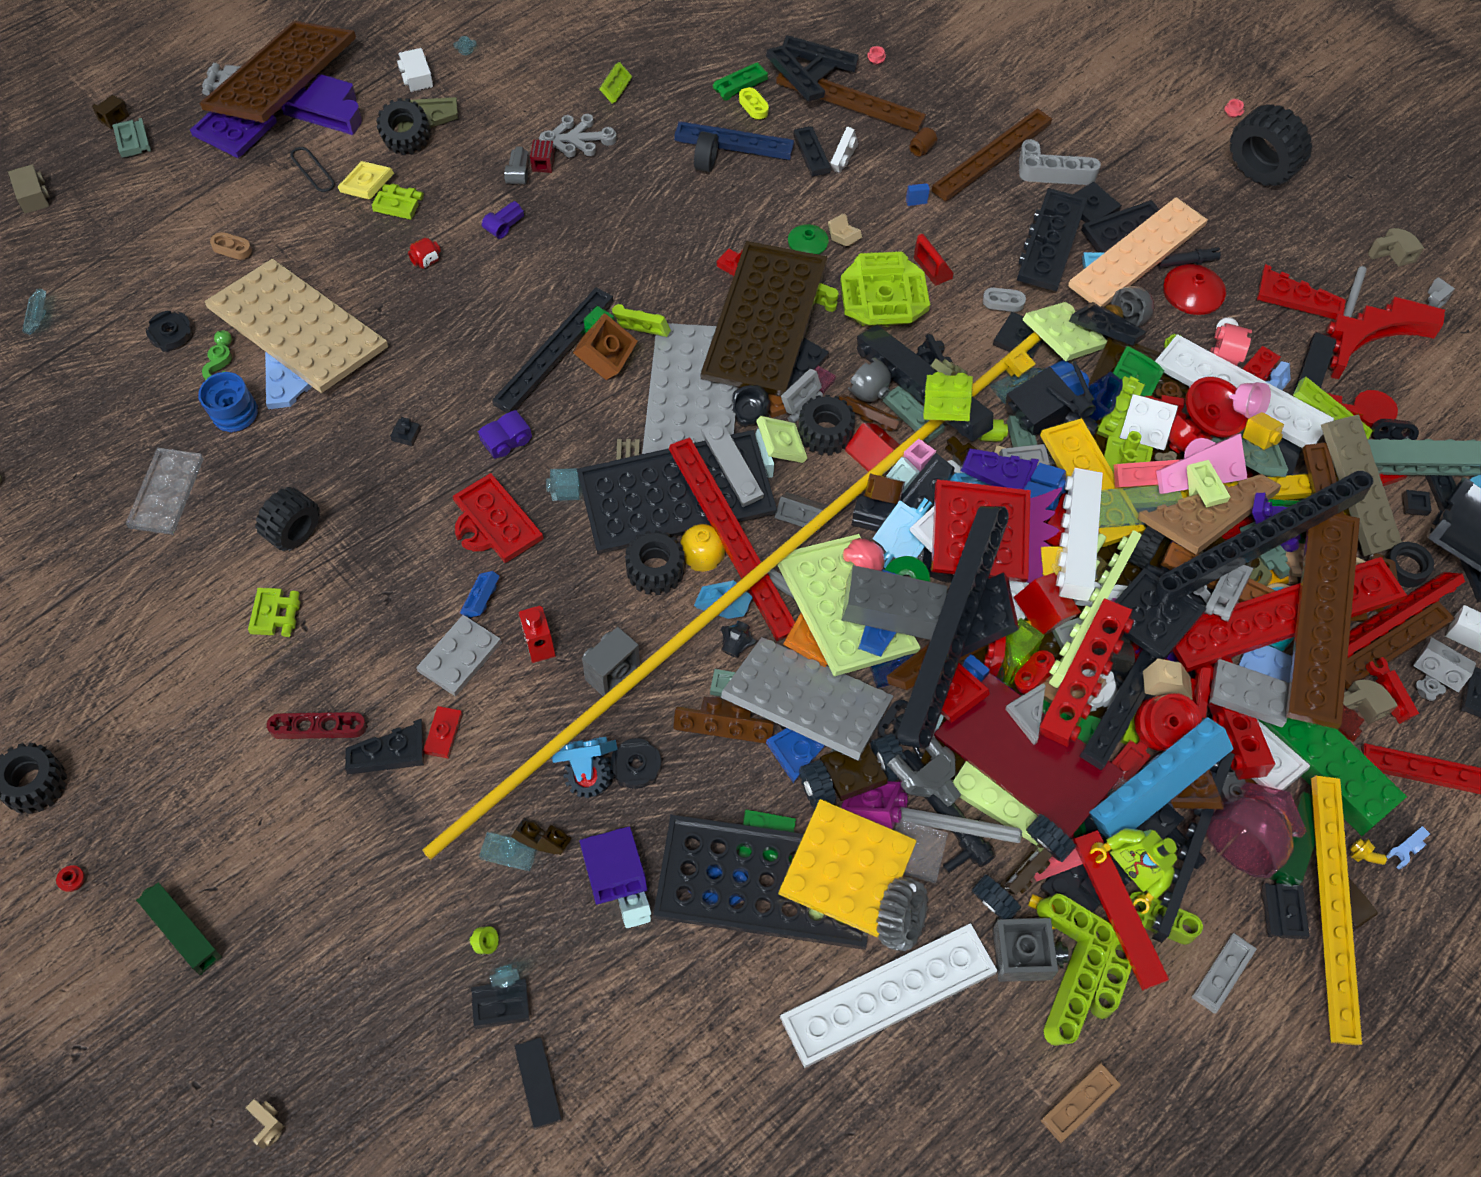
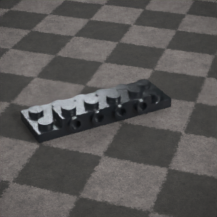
(1051, 239)
(1076, 882)

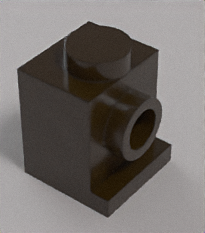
(111, 111)

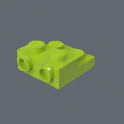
(948, 397)

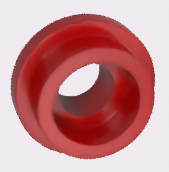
(76, 881)

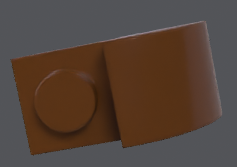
(884, 488)

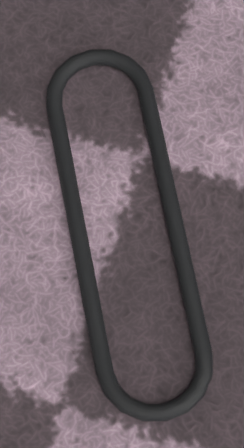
(305, 173)

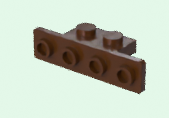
(723, 719)

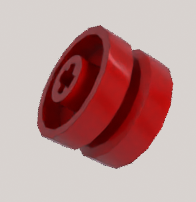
(1166, 720)

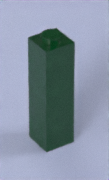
(1294, 870)
(178, 928)

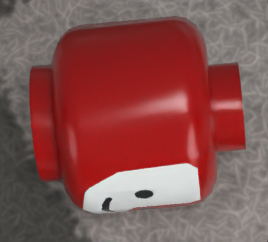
(424, 253)

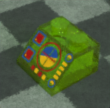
(1018, 650)

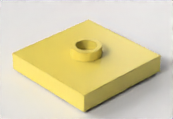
(365, 180)

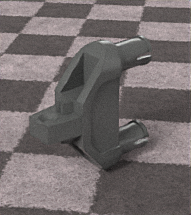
(932, 778)

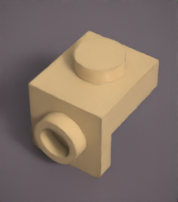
(842, 232)
(265, 1114)

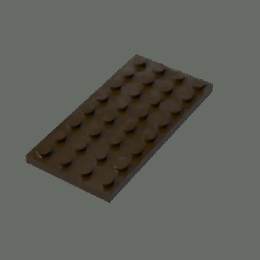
(764, 318)

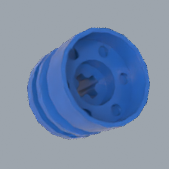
(228, 401)

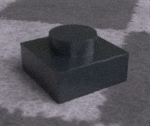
(1417, 502)

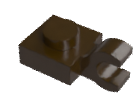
(958, 450)

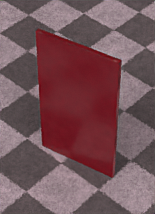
(1040, 776)

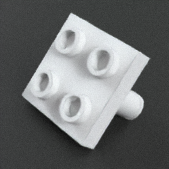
(1151, 419)

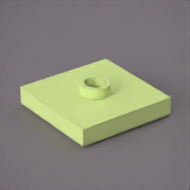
(781, 439)

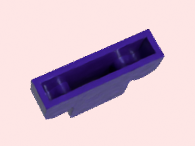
(327, 104)

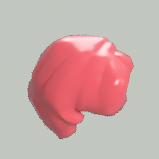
(865, 554)

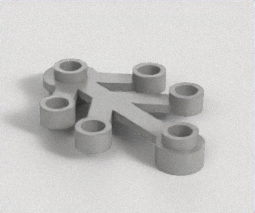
(576, 137)

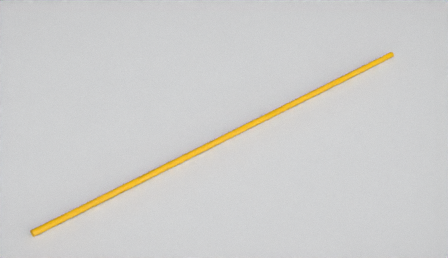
(697, 624)

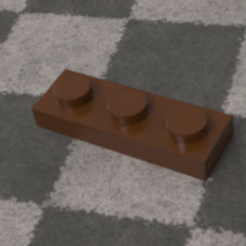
(872, 413)

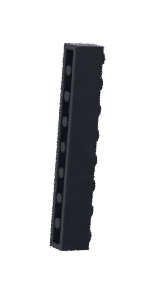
(911, 374)

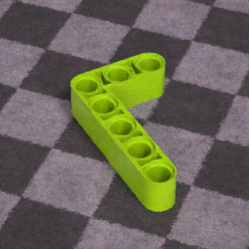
(1078, 966)
(1121, 967)

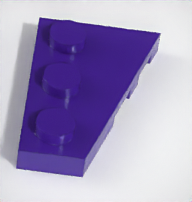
(999, 470)

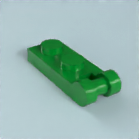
(739, 80)

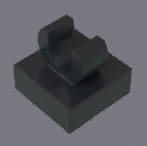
(405, 431)

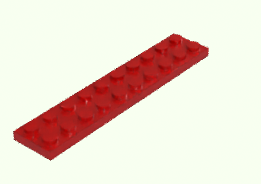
(1274, 618)

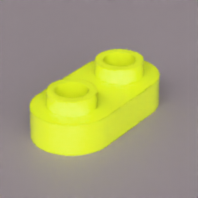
(753, 103)

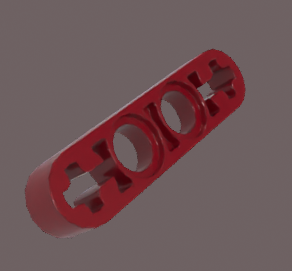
(316, 728)

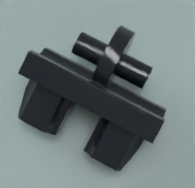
(932, 350)

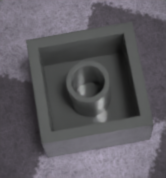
(610, 661)
(1024, 949)

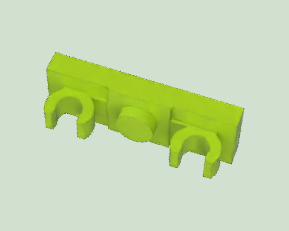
(1113, 423)

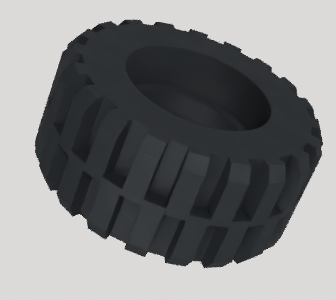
(1286, 135)

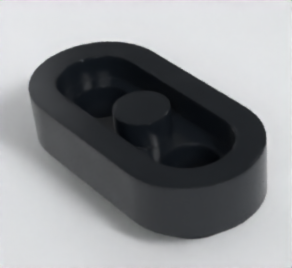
(1394, 429)

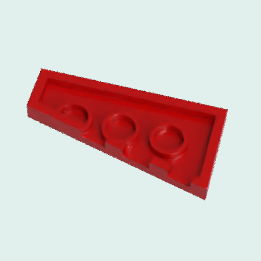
(1286, 292)

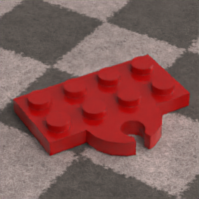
(494, 520)

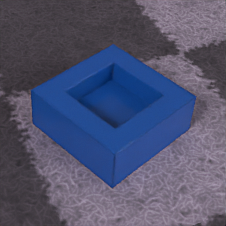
(917, 194)

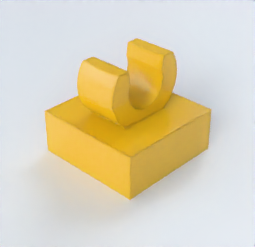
(1019, 363)

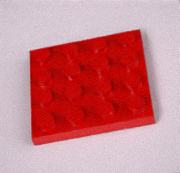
(953, 517)

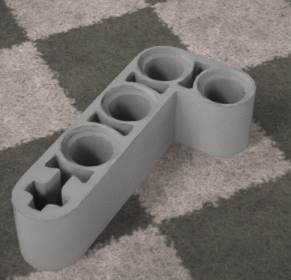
(1055, 168)

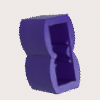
(505, 434)

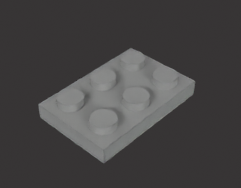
(459, 655)
(1249, 692)

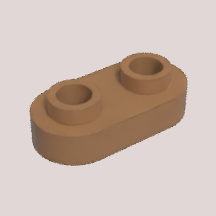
(230, 245)

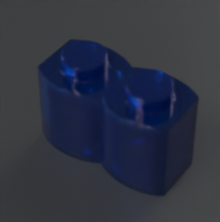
(1105, 393)

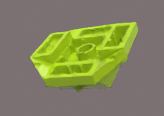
(884, 290)

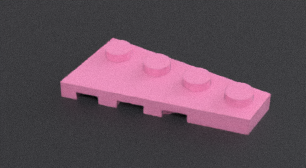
(1225, 457)

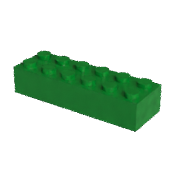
(1364, 788)

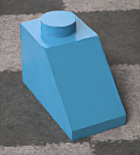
(713, 592)

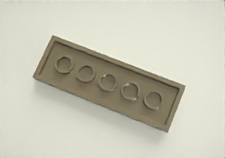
(1351, 454)

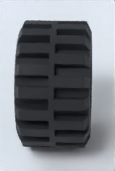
(400, 112)
(831, 411)
(287, 519)
(655, 546)
(42, 789)

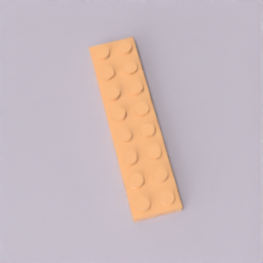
(1138, 252)

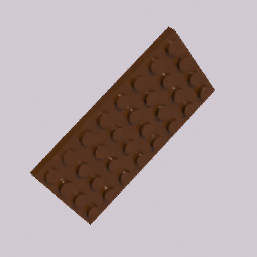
(278, 71)

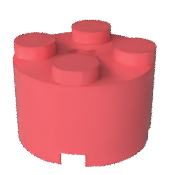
(1231, 343)

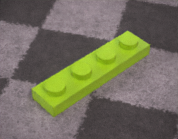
(1319, 399)

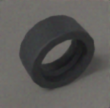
(706, 151)
(1420, 555)

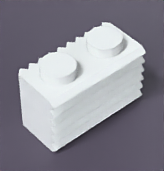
(415, 70)

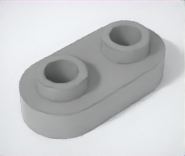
(1004, 299)

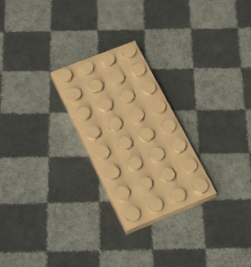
(296, 325)

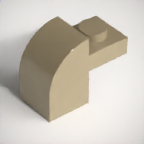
(1399, 244)
(1370, 699)

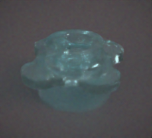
(465, 45)

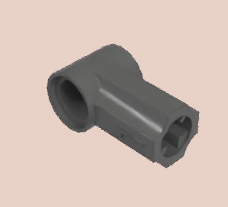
(517, 169)

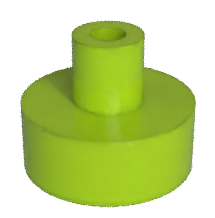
(484, 940)

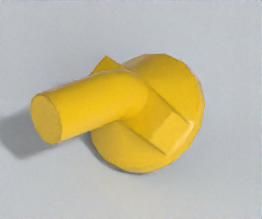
(1364, 850)

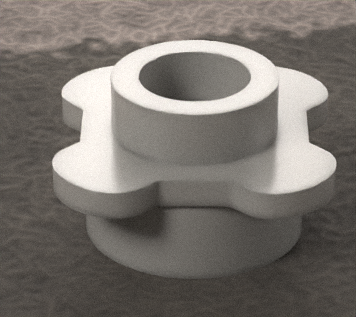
(1427, 692)

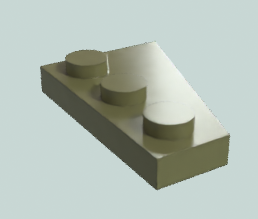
(436, 110)

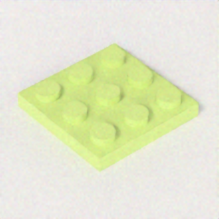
(1064, 336)

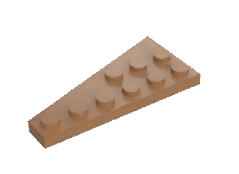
(1198, 526)

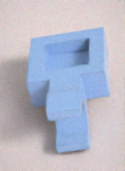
(1280, 376)
(1413, 844)

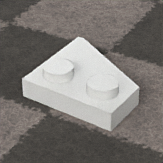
(845, 150)

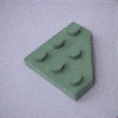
(1266, 462)

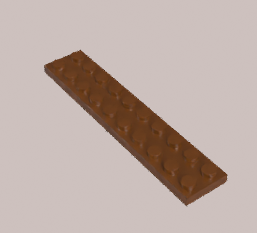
(1324, 622)

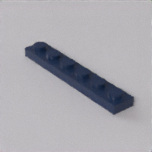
(737, 140)

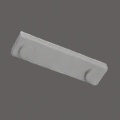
(732, 463)

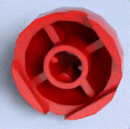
(1184, 432)

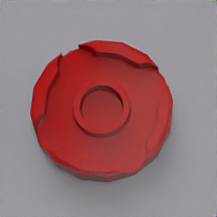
(1376, 406)

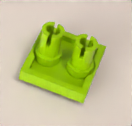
(1126, 451)

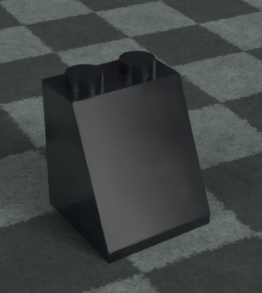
(1036, 406)

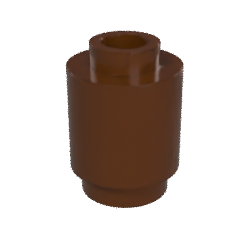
(923, 141)

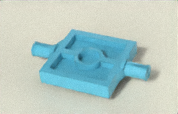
(895, 532)

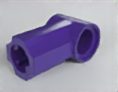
(499, 223)

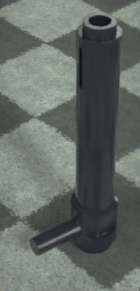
(973, 846)

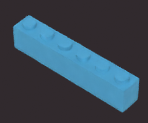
(1162, 779)

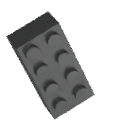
(893, 602)

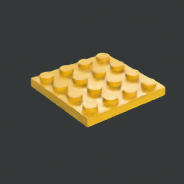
(846, 866)

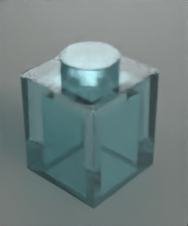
(563, 484)

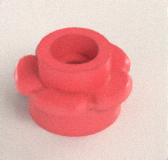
(876, 55)
(1234, 108)

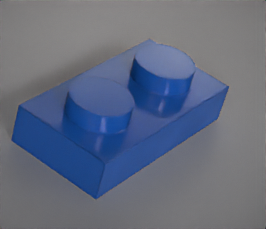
(479, 595)

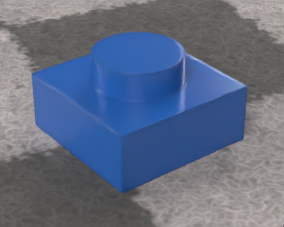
(976, 668)

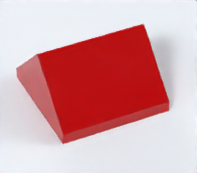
(870, 445)
(1044, 606)

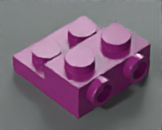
(880, 804)

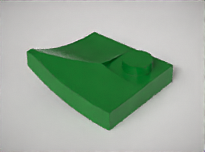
(1140, 367)
(768, 821)

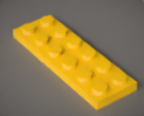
(1075, 447)

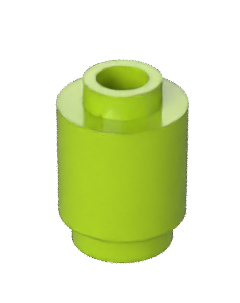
(997, 433)

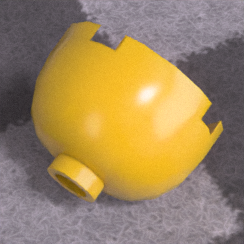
(702, 547)

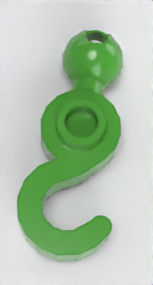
(219, 354)

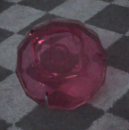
(1265, 826)

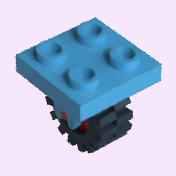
(587, 769)

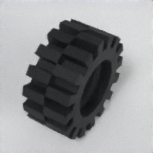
(1146, 547)

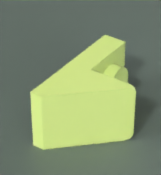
(1206, 483)

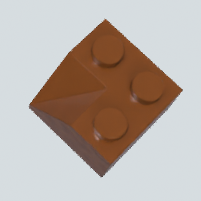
(605, 347)

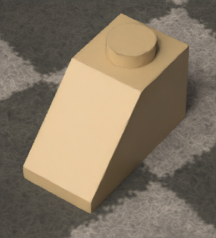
(1167, 678)

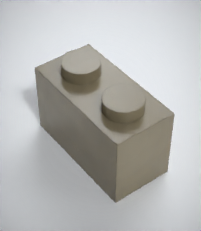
(29, 188)

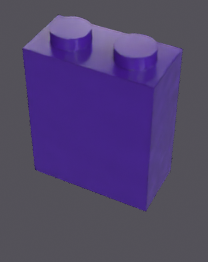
(613, 865)

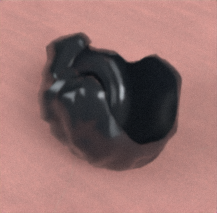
(750, 404)

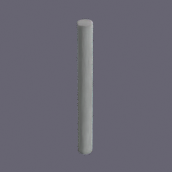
(1355, 291)

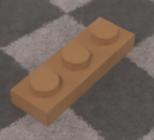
(1080, 1103)

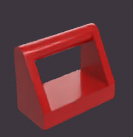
(931, 261)

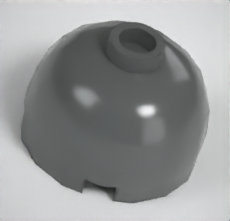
(1135, 303)
(871, 381)

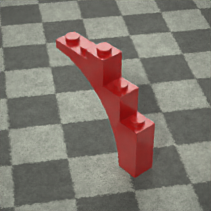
(1396, 318)

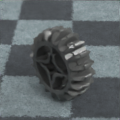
(902, 913)

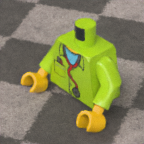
(1144, 859)

